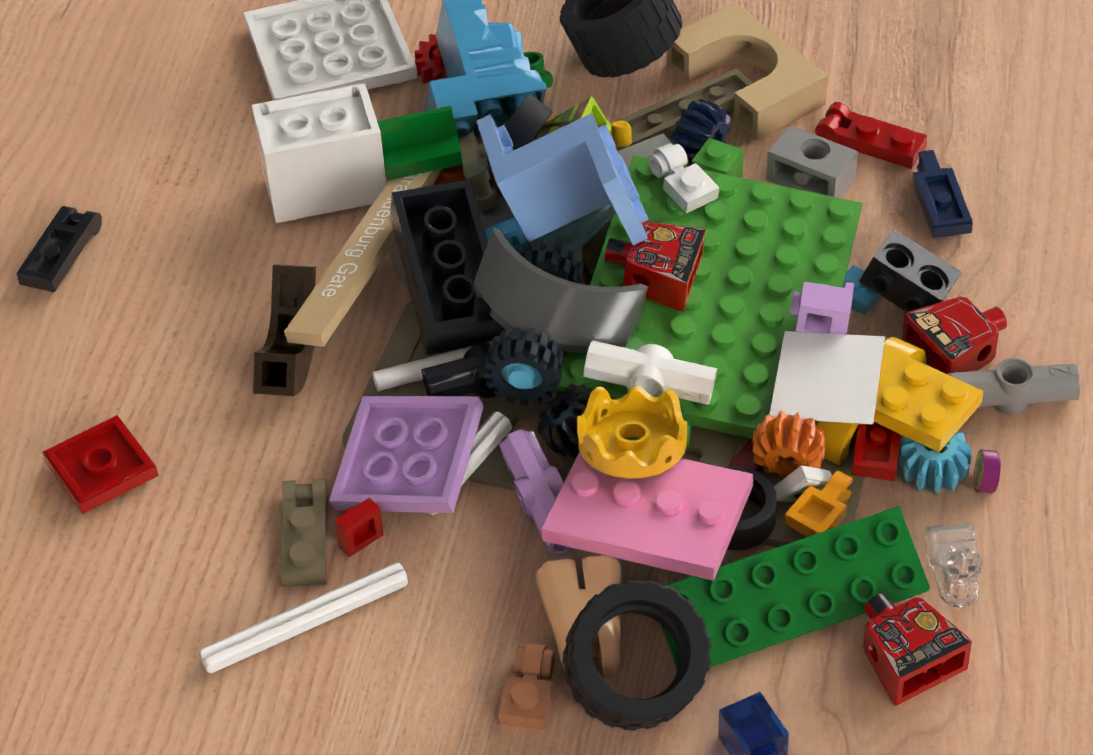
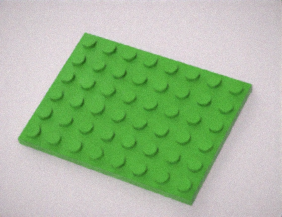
(755, 254)

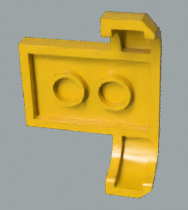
(911, 402)

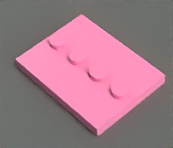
(660, 521)

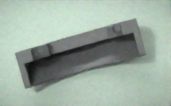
(562, 309)

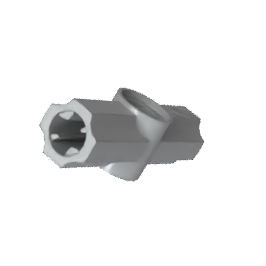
(1018, 384)

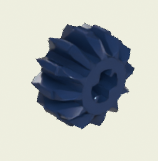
(698, 124)

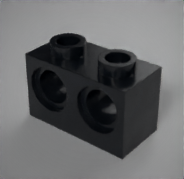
(909, 274)

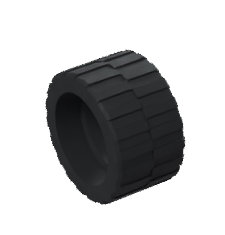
(620, 34)
(668, 609)

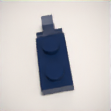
(941, 197)

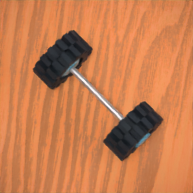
(524, 363)

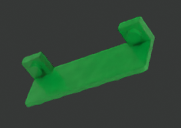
(804, 585)

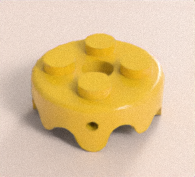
(637, 415)

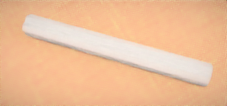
(303, 617)

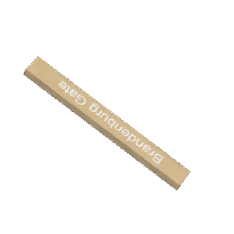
(351, 267)

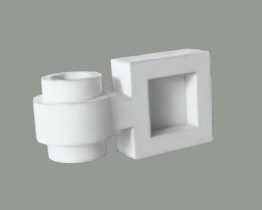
(686, 186)

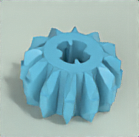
(935, 468)

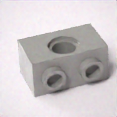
(811, 163)

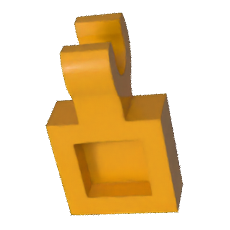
(820, 510)

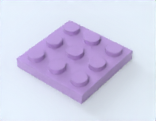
(407, 453)

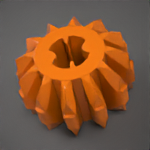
(787, 443)

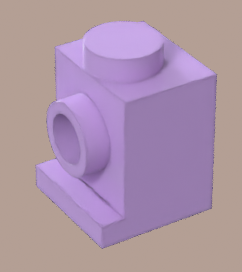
(822, 308)

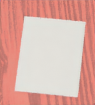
(828, 376)

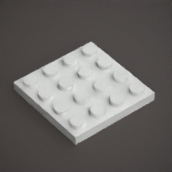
(328, 46)

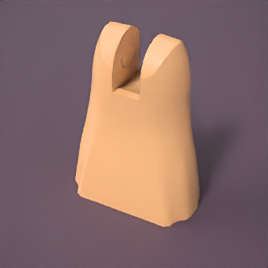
(565, 598)

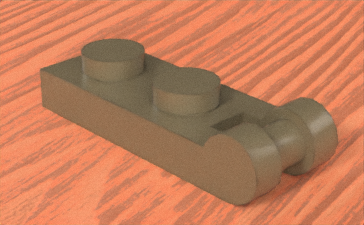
(479, 171)
(304, 533)

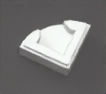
(799, 481)

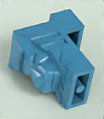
(482, 67)

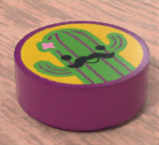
(987, 471)

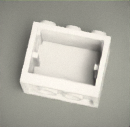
(320, 152)

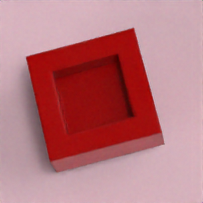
(359, 527)

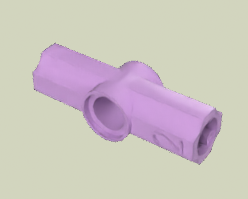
(534, 479)

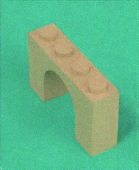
(737, 37)

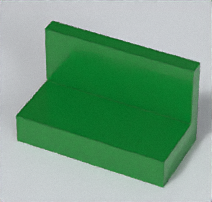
(420, 143)

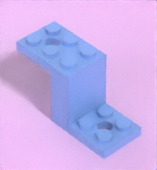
(563, 177)

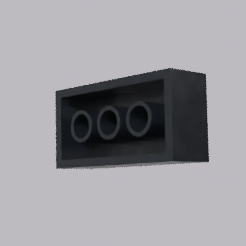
(440, 253)

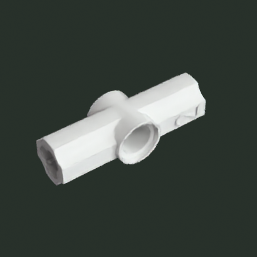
(651, 369)

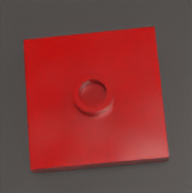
(100, 464)

